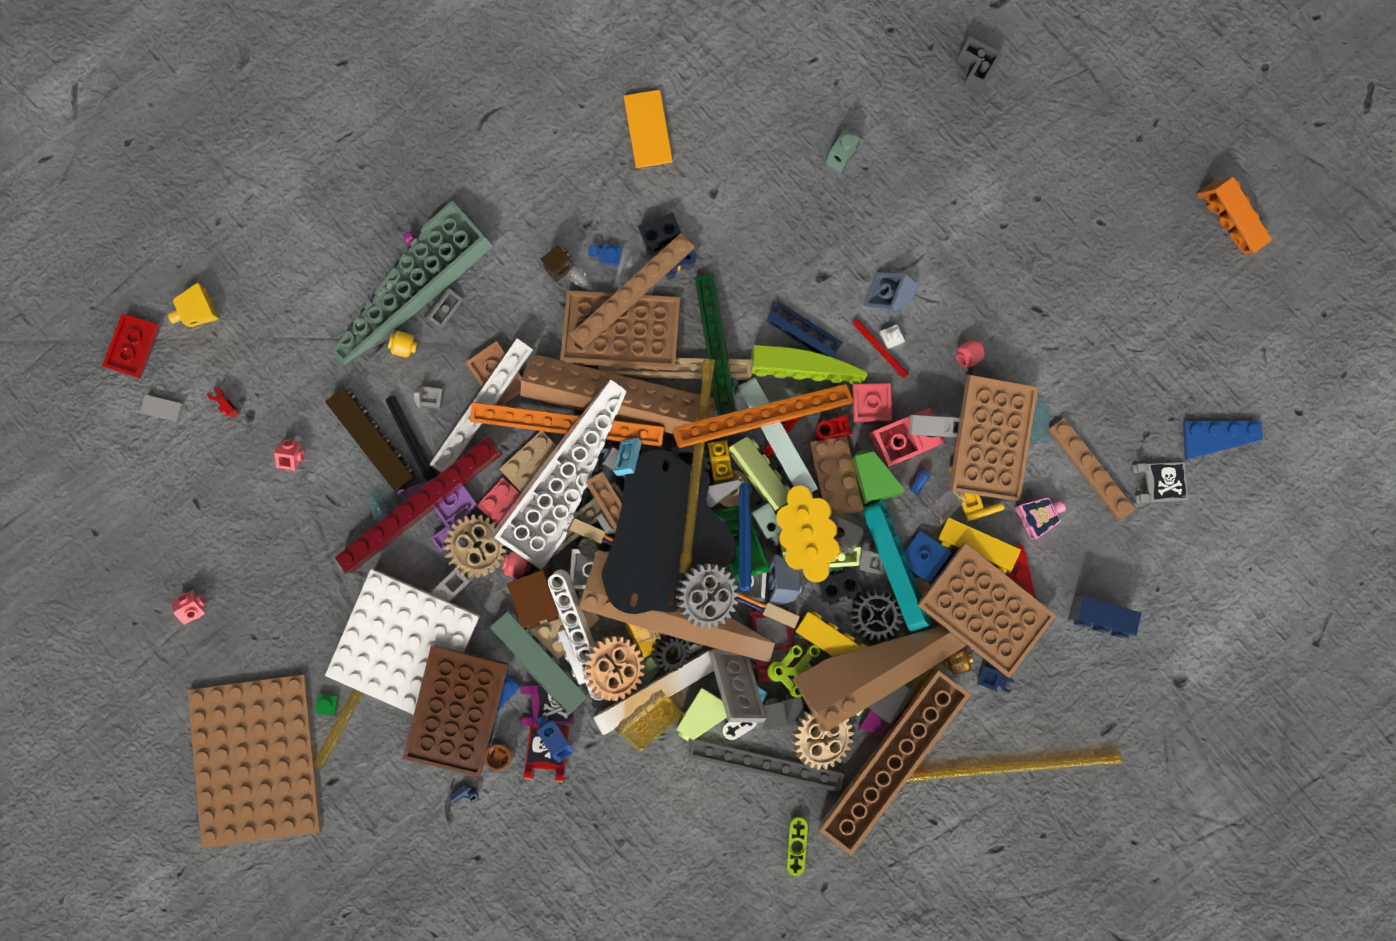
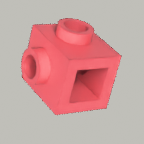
(288, 454)
(188, 607)

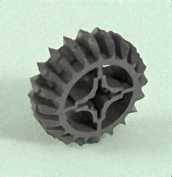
(882, 622)

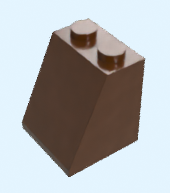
(533, 598)

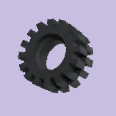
(678, 657)

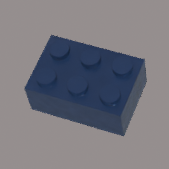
(1104, 617)

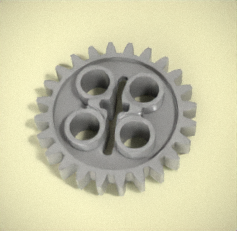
(696, 583)

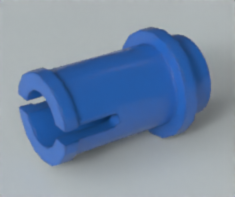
(920, 481)

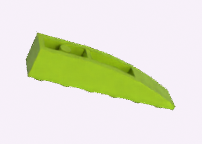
(801, 365)

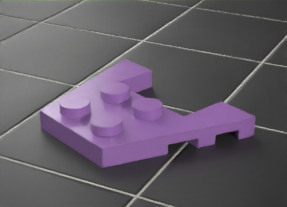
(452, 509)

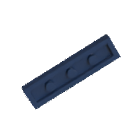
(802, 336)

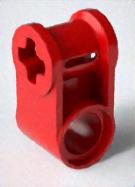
(837, 428)

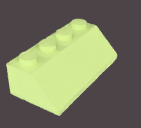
(759, 473)

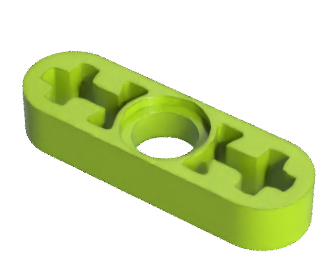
(790, 860)

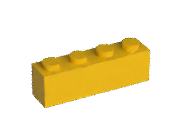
(993, 550)
(826, 635)

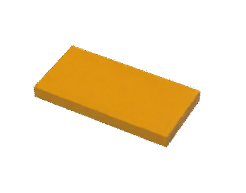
(648, 129)

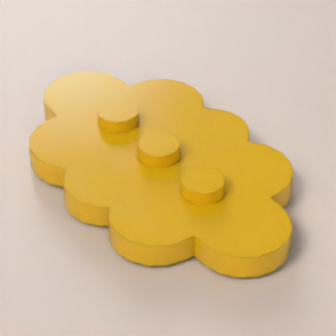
(808, 533)

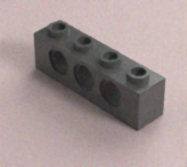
(851, 536)

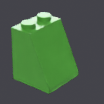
(874, 478)

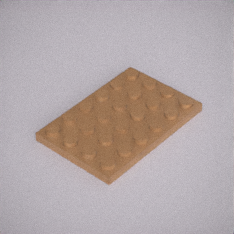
(638, 339)
(993, 438)
(986, 610)

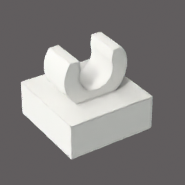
(892, 337)

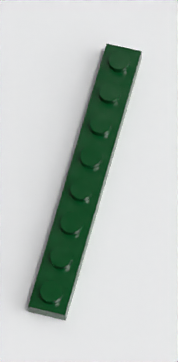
(715, 343)

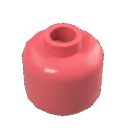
(970, 353)
(515, 566)

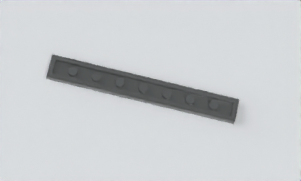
(766, 764)

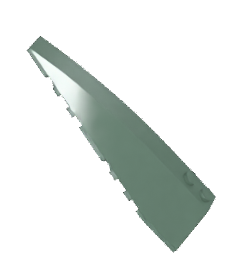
(432, 263)

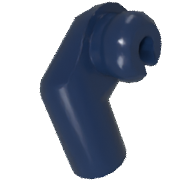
(466, 792)

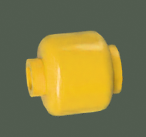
(402, 344)

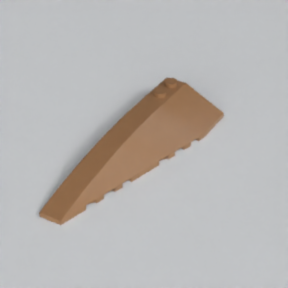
(728, 637)
(859, 678)

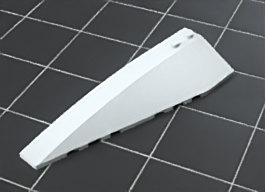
(548, 503)

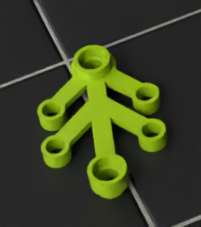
(798, 669)

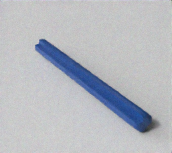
(744, 537)

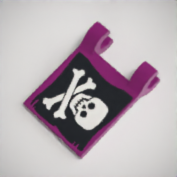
(544, 705)

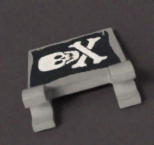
(1163, 482)

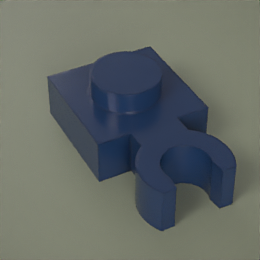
(992, 679)

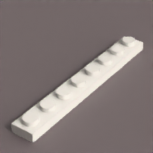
(489, 394)

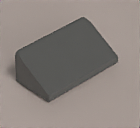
(443, 307)

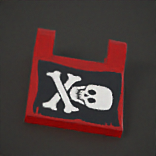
(540, 758)

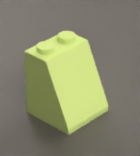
(701, 715)

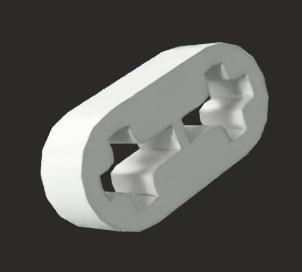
(739, 732)

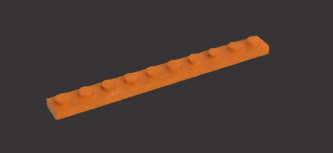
(761, 415)
(559, 422)

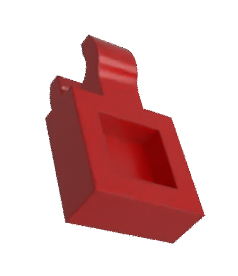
(226, 406)

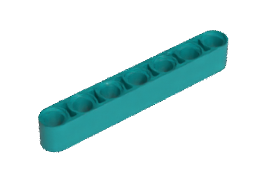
(896, 564)

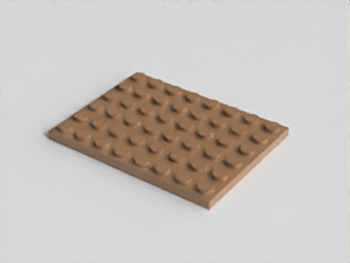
(254, 761)

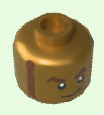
(959, 662)

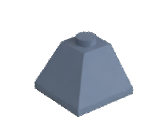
(890, 291)
(781, 582)

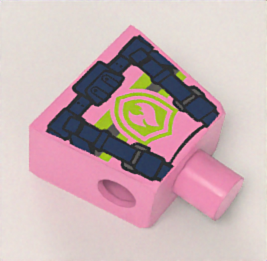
(1039, 516)

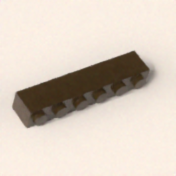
(370, 440)

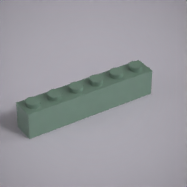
(538, 662)

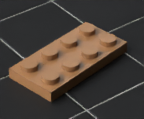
(836, 475)

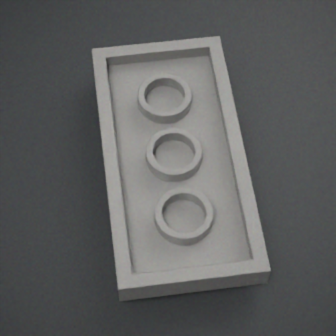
(737, 687)

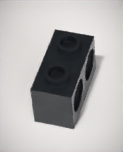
(657, 227)
(838, 582)

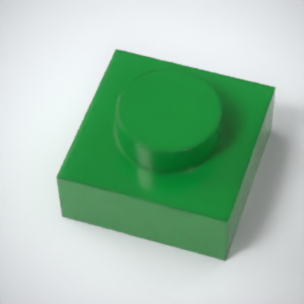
(326, 704)

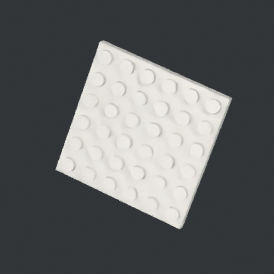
(391, 639)

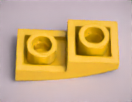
(720, 461)

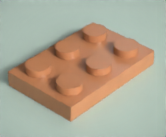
(484, 365)

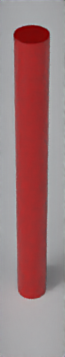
(880, 348)

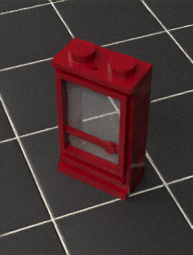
(777, 633)

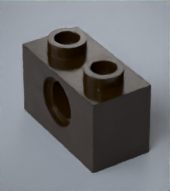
(557, 263)

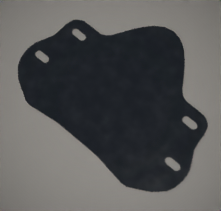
(652, 534)

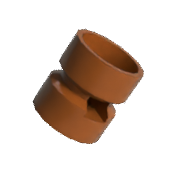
(499, 756)

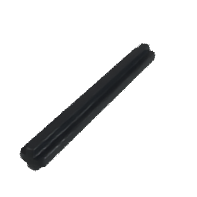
(410, 438)

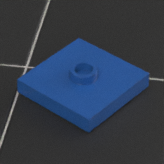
(926, 557)

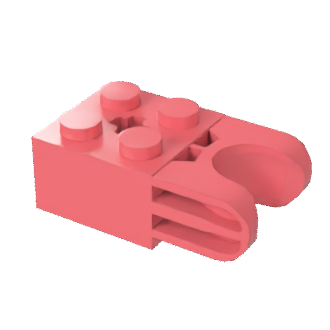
(908, 445)

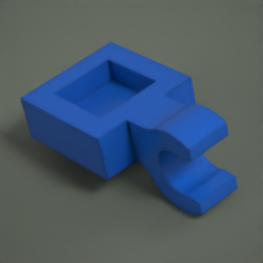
(609, 254)

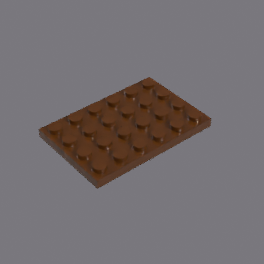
(455, 710)

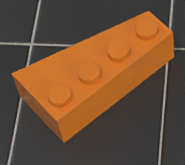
(1236, 214)

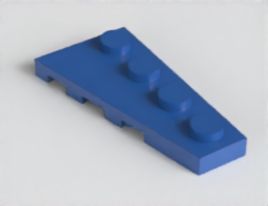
(1214, 436)

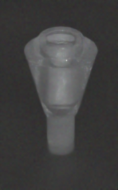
(579, 277)

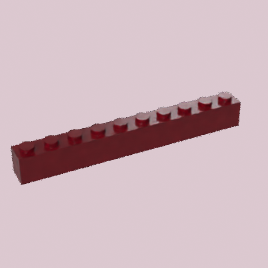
(418, 505)

